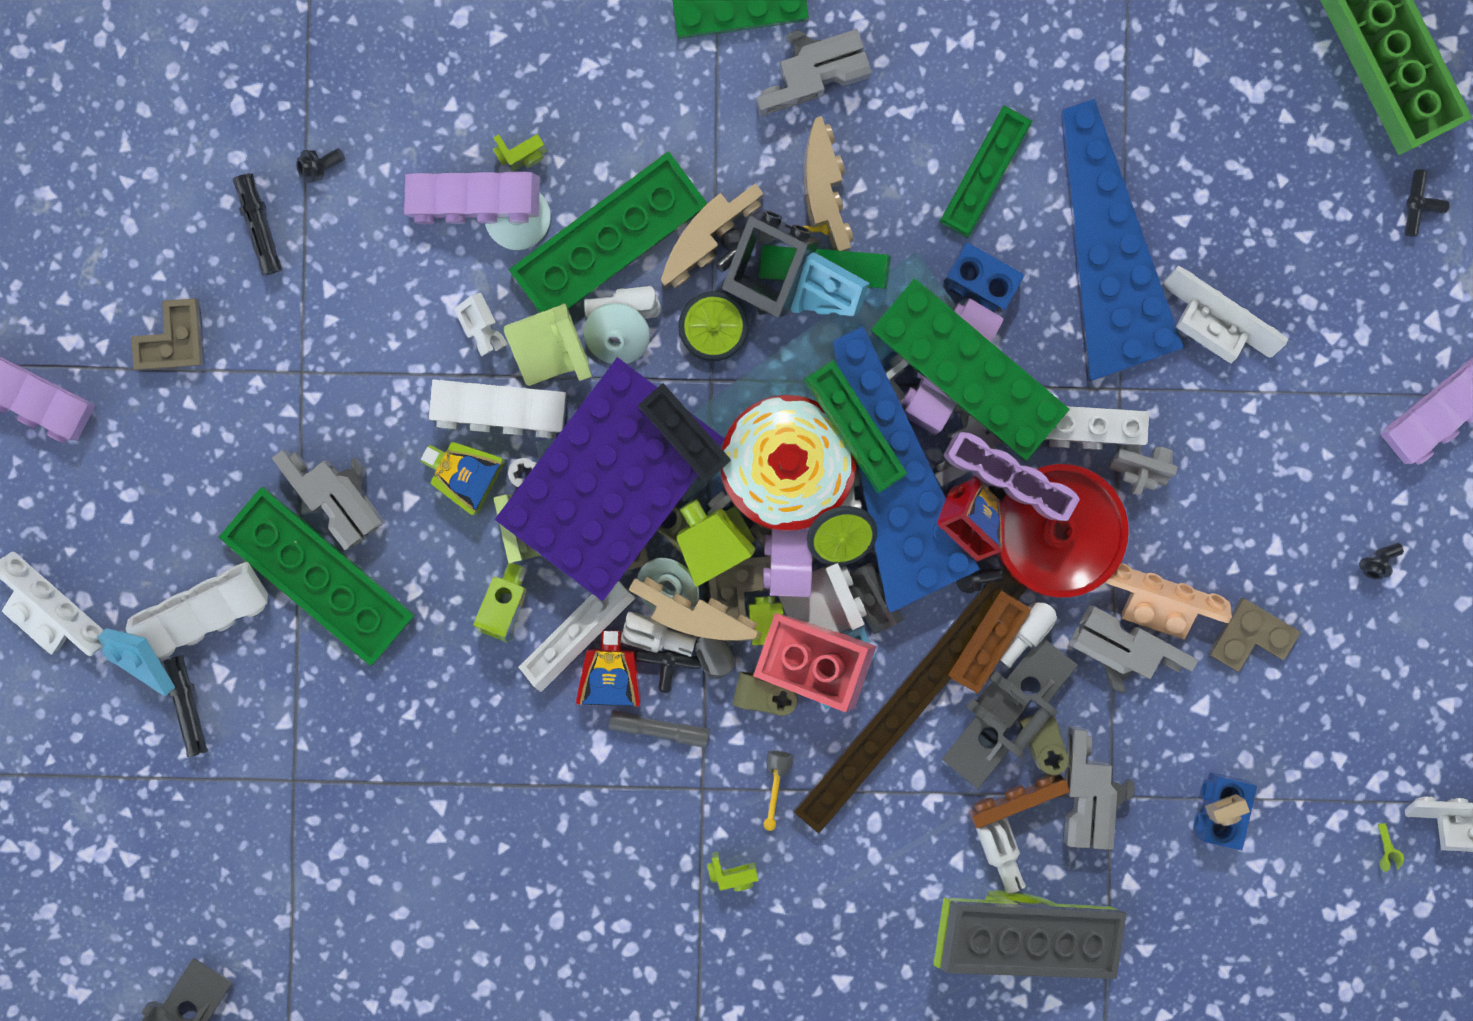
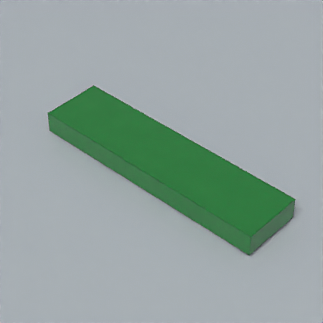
(985, 171)
(870, 267)
(855, 426)

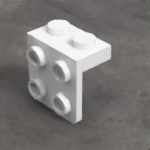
(830, 601)

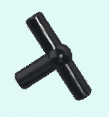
(1417, 203)
(667, 660)

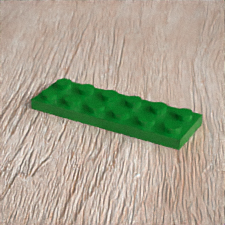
(609, 236)
(969, 370)
(316, 576)

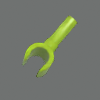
(1389, 850)

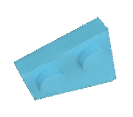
(828, 288)
(135, 657)

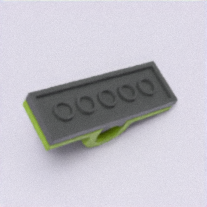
(1028, 937)

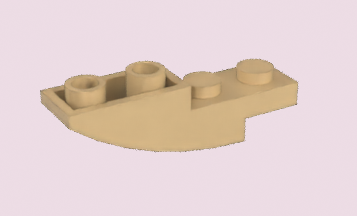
(820, 175)
(697, 242)
(705, 621)

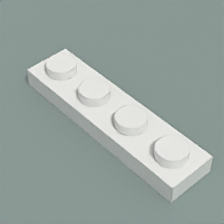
(574, 636)

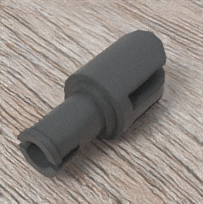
(714, 657)

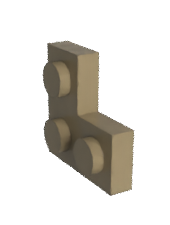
(178, 345)
(740, 579)
(1249, 628)

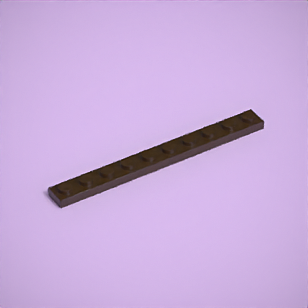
(899, 710)

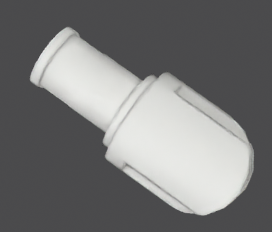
(640, 298)
(1033, 630)
(653, 636)
(1002, 853)

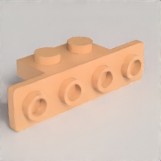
(1166, 604)

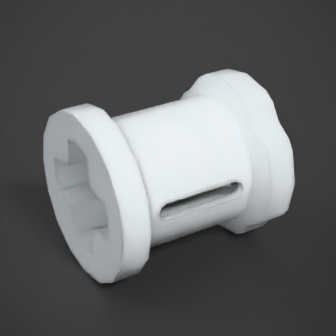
(515, 468)

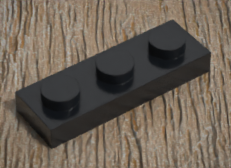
(684, 432)

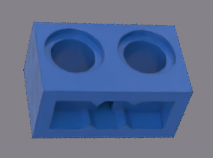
(987, 270)
(1233, 835)

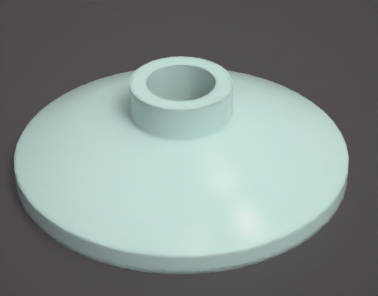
(521, 235)
(621, 322)
(666, 571)

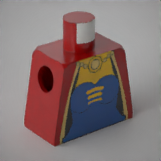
(974, 519)
(609, 674)

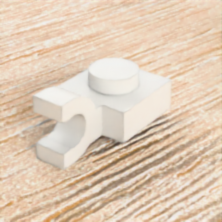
(476, 322)

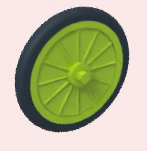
(713, 326)
(842, 535)

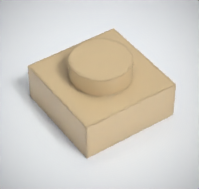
(1227, 810)

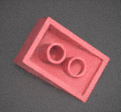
(815, 662)

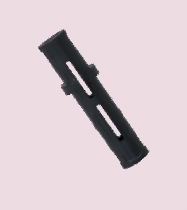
(253, 211)
(185, 706)

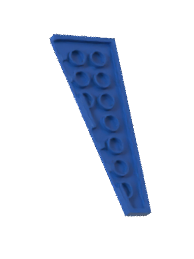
(1119, 287)
(909, 546)

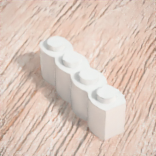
(497, 407)
(200, 610)

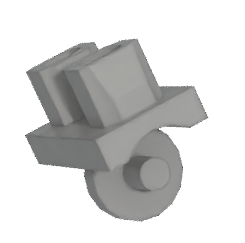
(1143, 470)

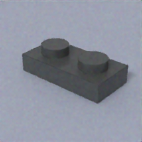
(870, 590)

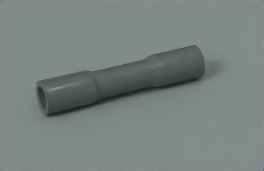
(638, 725)

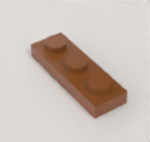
(989, 642)
(1018, 799)

